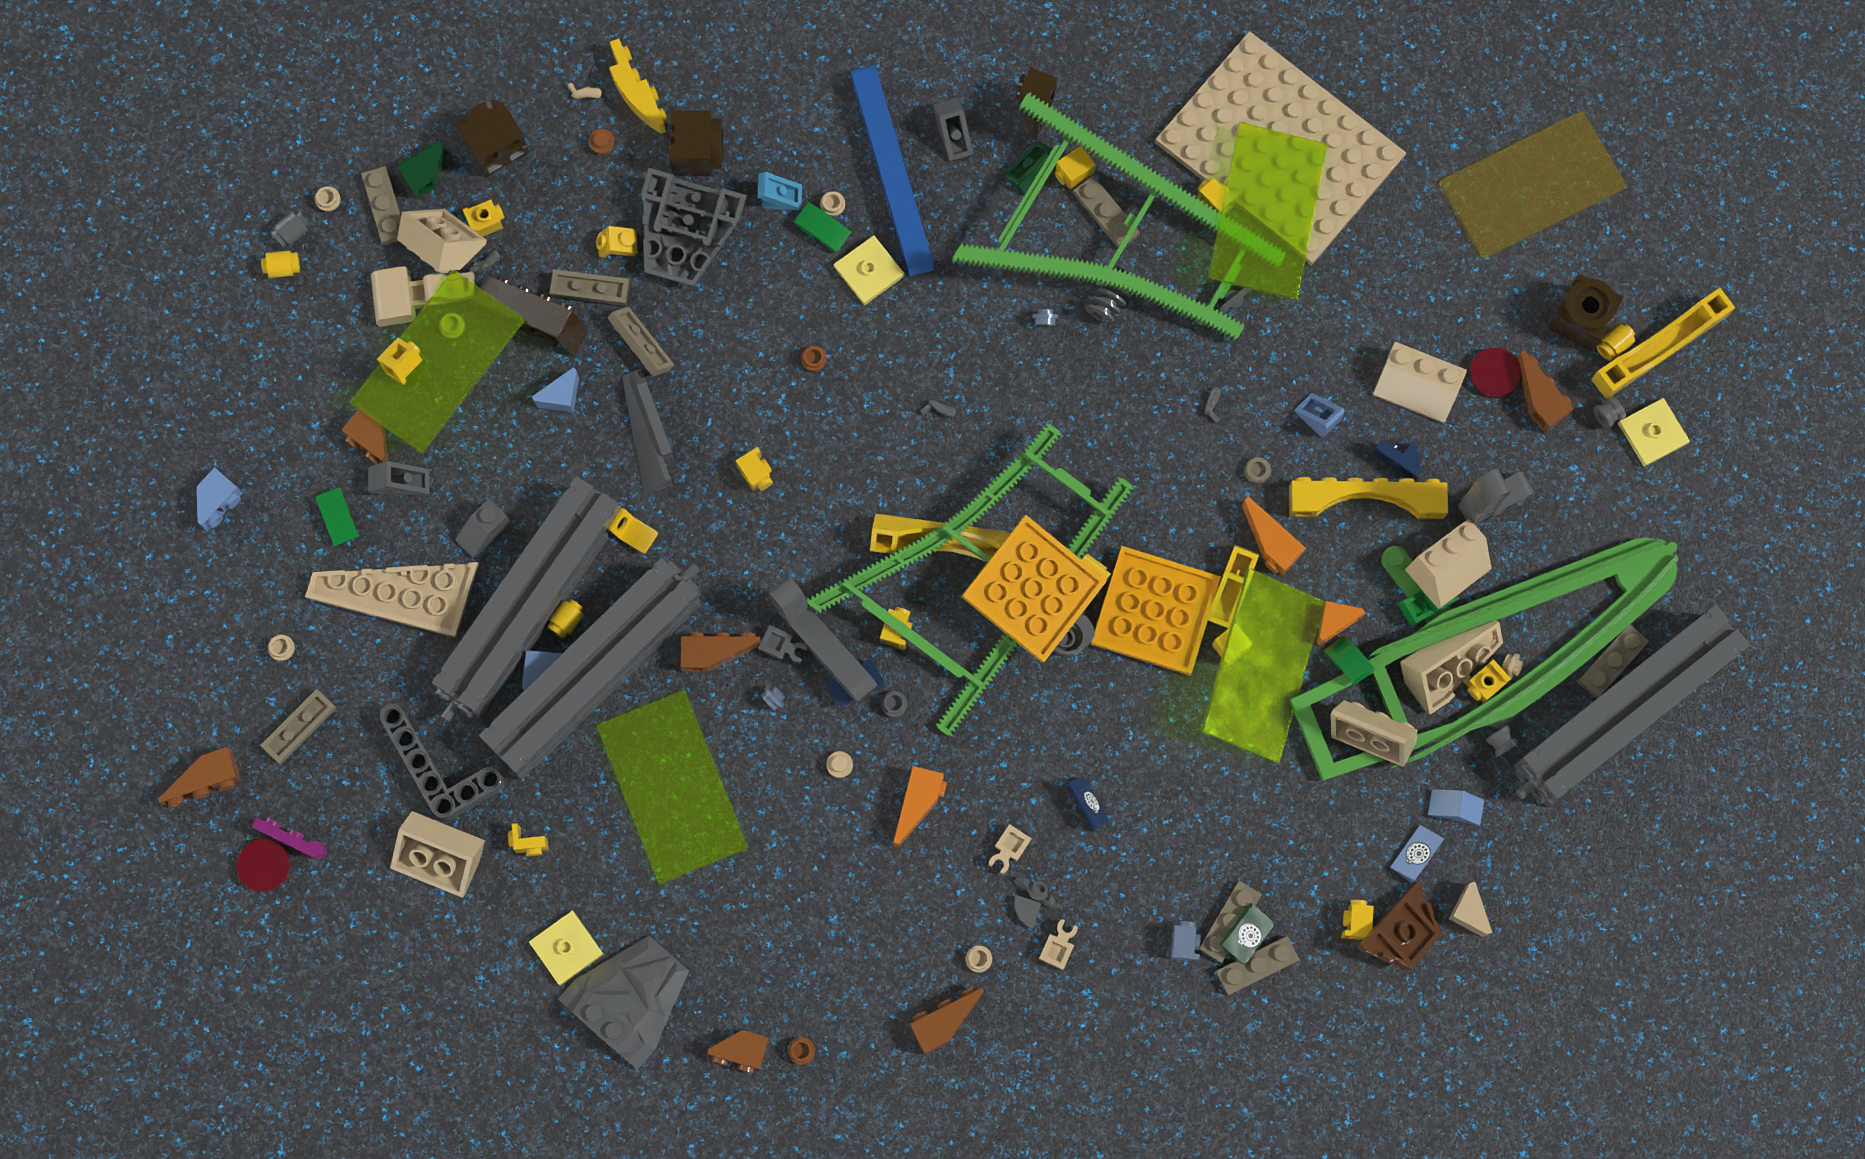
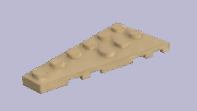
(409, 595)

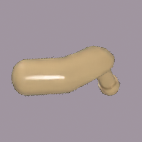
(585, 92)

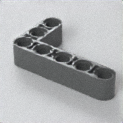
(1494, 495)
(821, 642)
(430, 771)

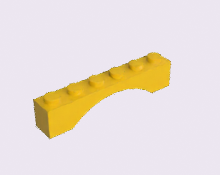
(1663, 344)
(1421, 499)
(894, 533)

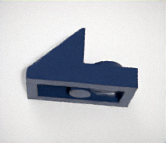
(1405, 463)

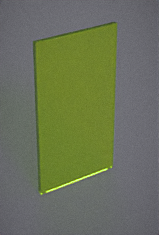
(1267, 211)
(458, 341)
(1262, 665)
(672, 787)

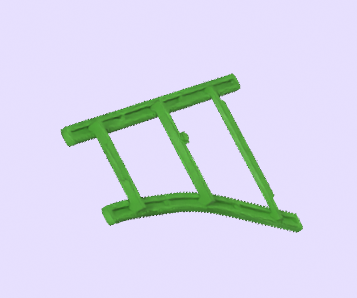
(1088, 271)
(952, 529)

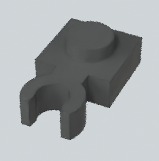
(778, 643)

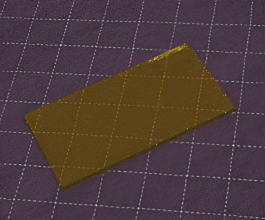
(1532, 184)

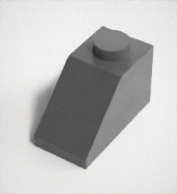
(953, 128)
(398, 479)
(482, 528)

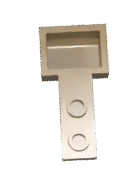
(399, 296)

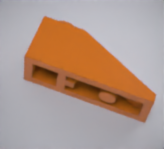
(1274, 542)
(920, 798)

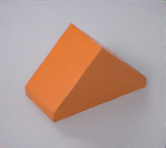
(1335, 619)

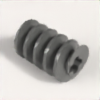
(1106, 301)

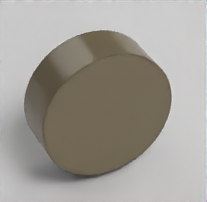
(1257, 470)

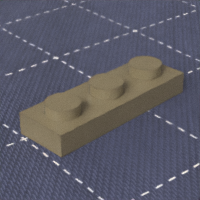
(383, 203)
(1104, 210)
(589, 287)
(640, 341)
(1613, 661)
(298, 726)
(1230, 913)
(1260, 965)

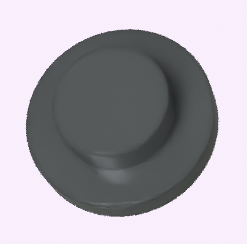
(894, 704)

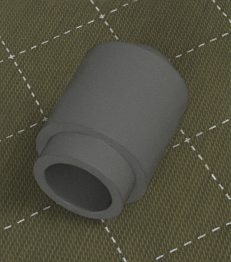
(290, 228)

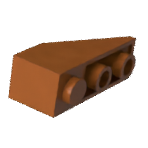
(1542, 398)
(709, 652)
(206, 774)
(939, 1026)

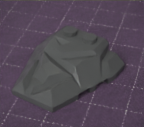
(685, 225)
(629, 998)

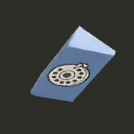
(1416, 853)

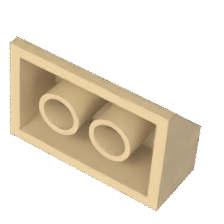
(439, 238)
(1419, 382)
(1451, 564)
(1373, 732)
(436, 854)

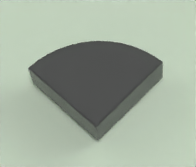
(1026, 910)

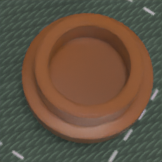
(601, 141)
(813, 358)
(801, 1051)

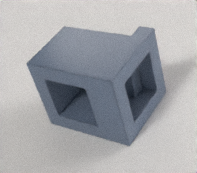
(1185, 942)

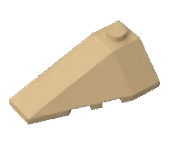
(1441, 667)

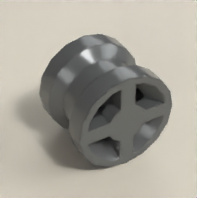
(1609, 412)
(1502, 741)

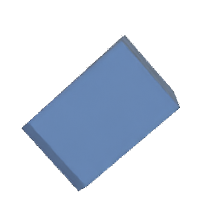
(559, 394)
(1319, 414)
(536, 664)
(1456, 806)

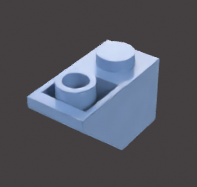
(214, 498)

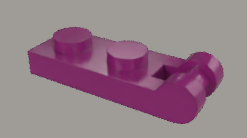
(292, 838)

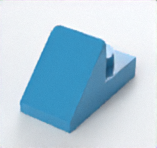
(779, 192)

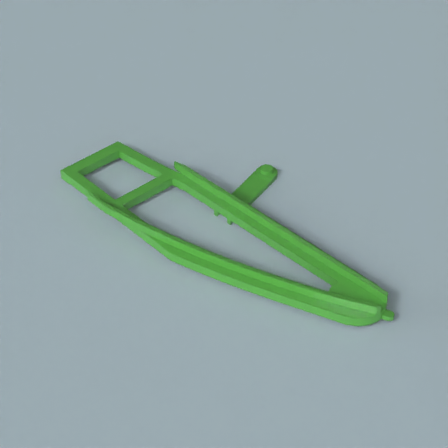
(1642, 570)

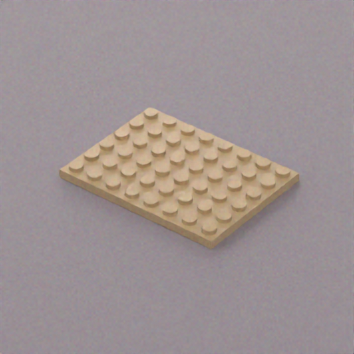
(1272, 93)

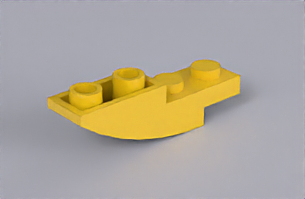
(634, 91)

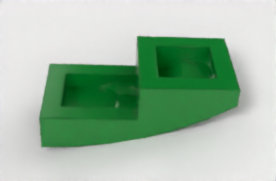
(822, 227)
(337, 516)
(1420, 607)
(1349, 660)

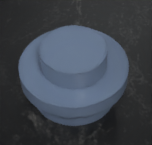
(1045, 317)
(773, 697)

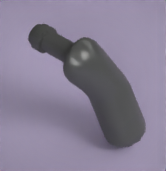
(486, 263)
(1211, 402)
(941, 408)

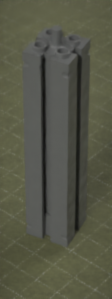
(526, 601)
(593, 667)
(1629, 707)

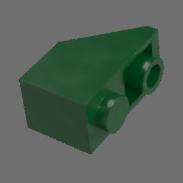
(425, 169)

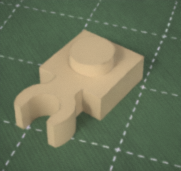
(1011, 846)
(1057, 948)

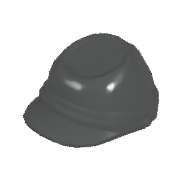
(1076, 638)

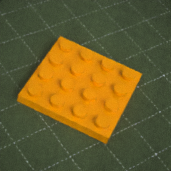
(1033, 588)
(1156, 610)

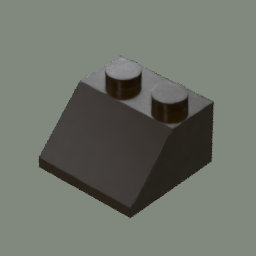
(1043, 87)

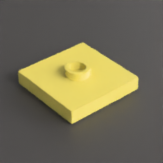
(869, 270)
(1653, 432)
(566, 948)

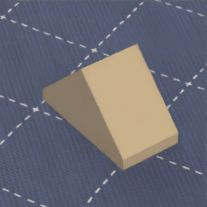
(1470, 911)

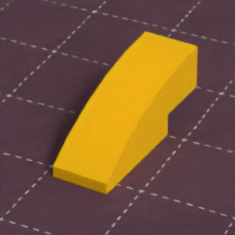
(1230, 585)

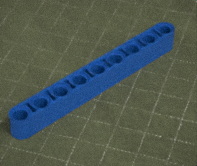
(892, 170)

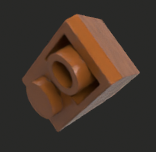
(367, 434)
(741, 1048)

